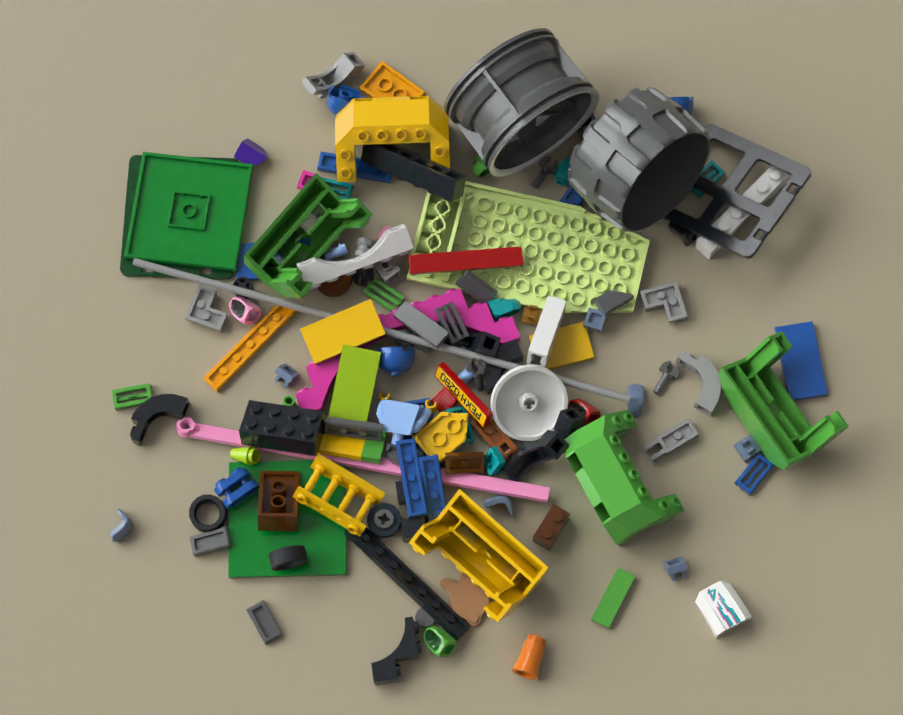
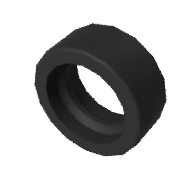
(207, 499)
(288, 557)

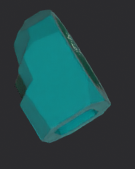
(503, 307)

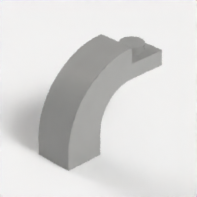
(339, 74)
(709, 380)

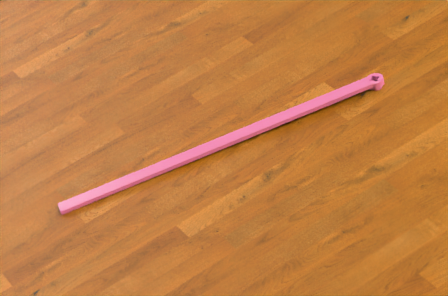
(464, 480)

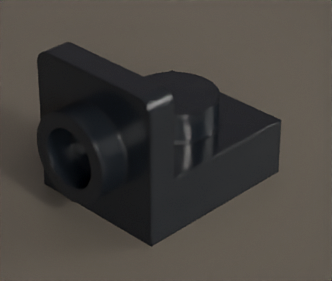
(686, 236)

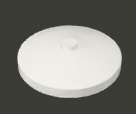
(528, 402)

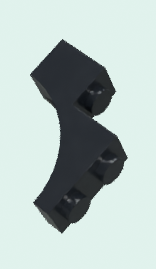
(530, 455)
(387, 670)

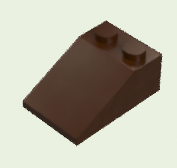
(276, 505)

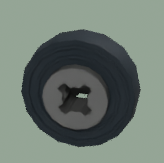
(382, 527)

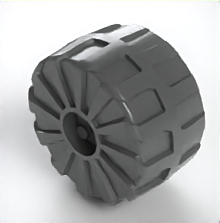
(639, 159)

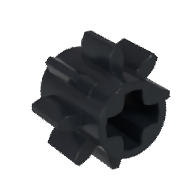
(363, 276)

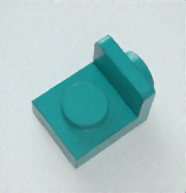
(494, 461)

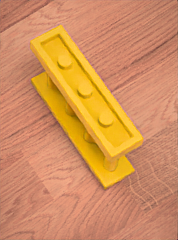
(346, 479)

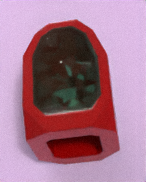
(585, 408)

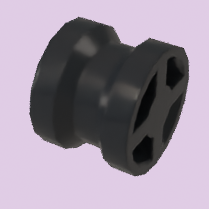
(243, 282)

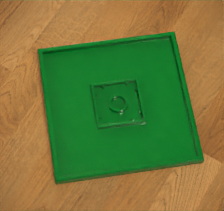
(189, 211)
(321, 536)

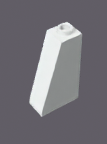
(546, 332)

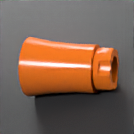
(530, 657)

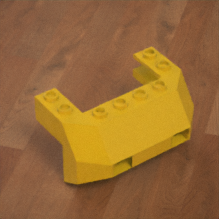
(389, 122)
(482, 552)

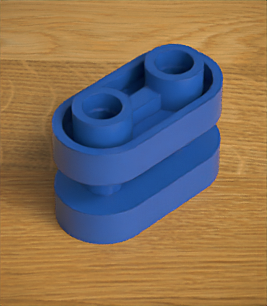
(237, 477)

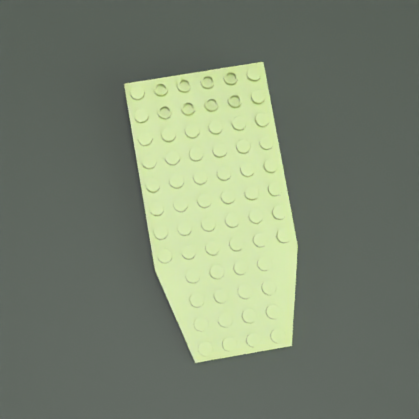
(562, 247)

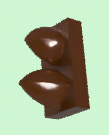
(464, 462)

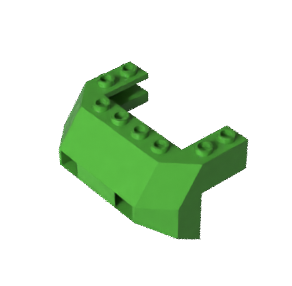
(314, 214)
(769, 409)
(613, 481)

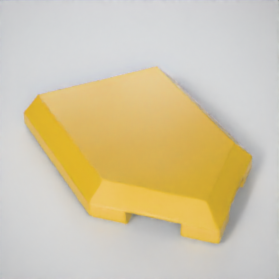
(443, 434)

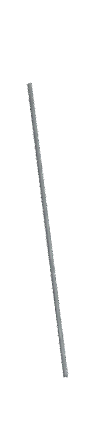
(389, 332)

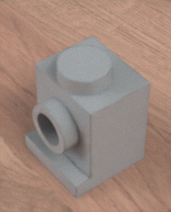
(389, 274)

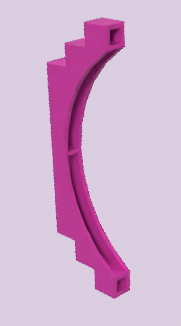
(474, 319)

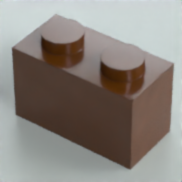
(551, 527)

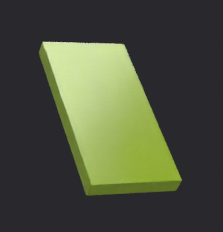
(354, 383)

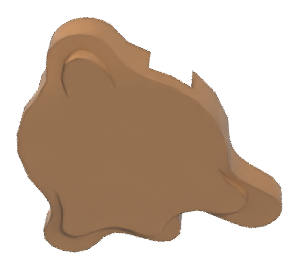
(466, 598)

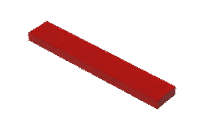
(465, 260)

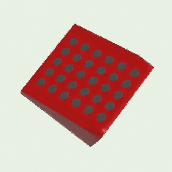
(444, 400)

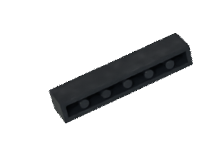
(415, 170)

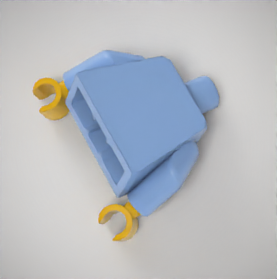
(402, 417)

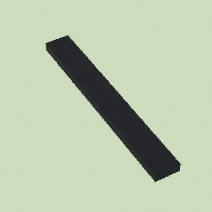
(410, 583)

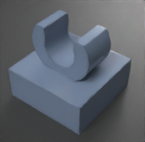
(594, 320)
(287, 373)
(747, 448)
(674, 566)

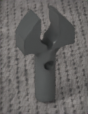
(543, 173)
(401, 343)
(482, 368)
(665, 377)

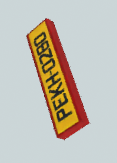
(463, 394)

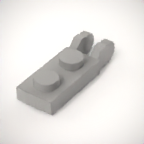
(673, 439)

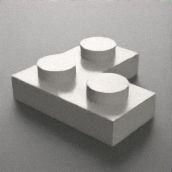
(668, 297)
(201, 311)

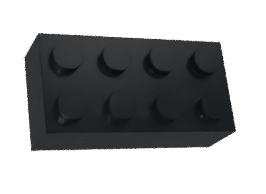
(282, 427)

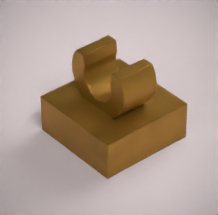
(531, 315)

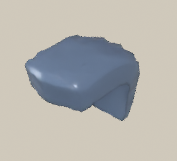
(637, 399)
(500, 499)
(122, 529)

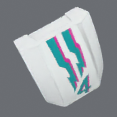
(722, 607)

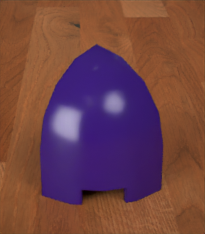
(250, 153)

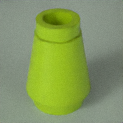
(247, 455)

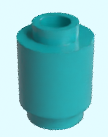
(561, 173)

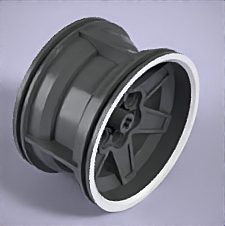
(521, 101)

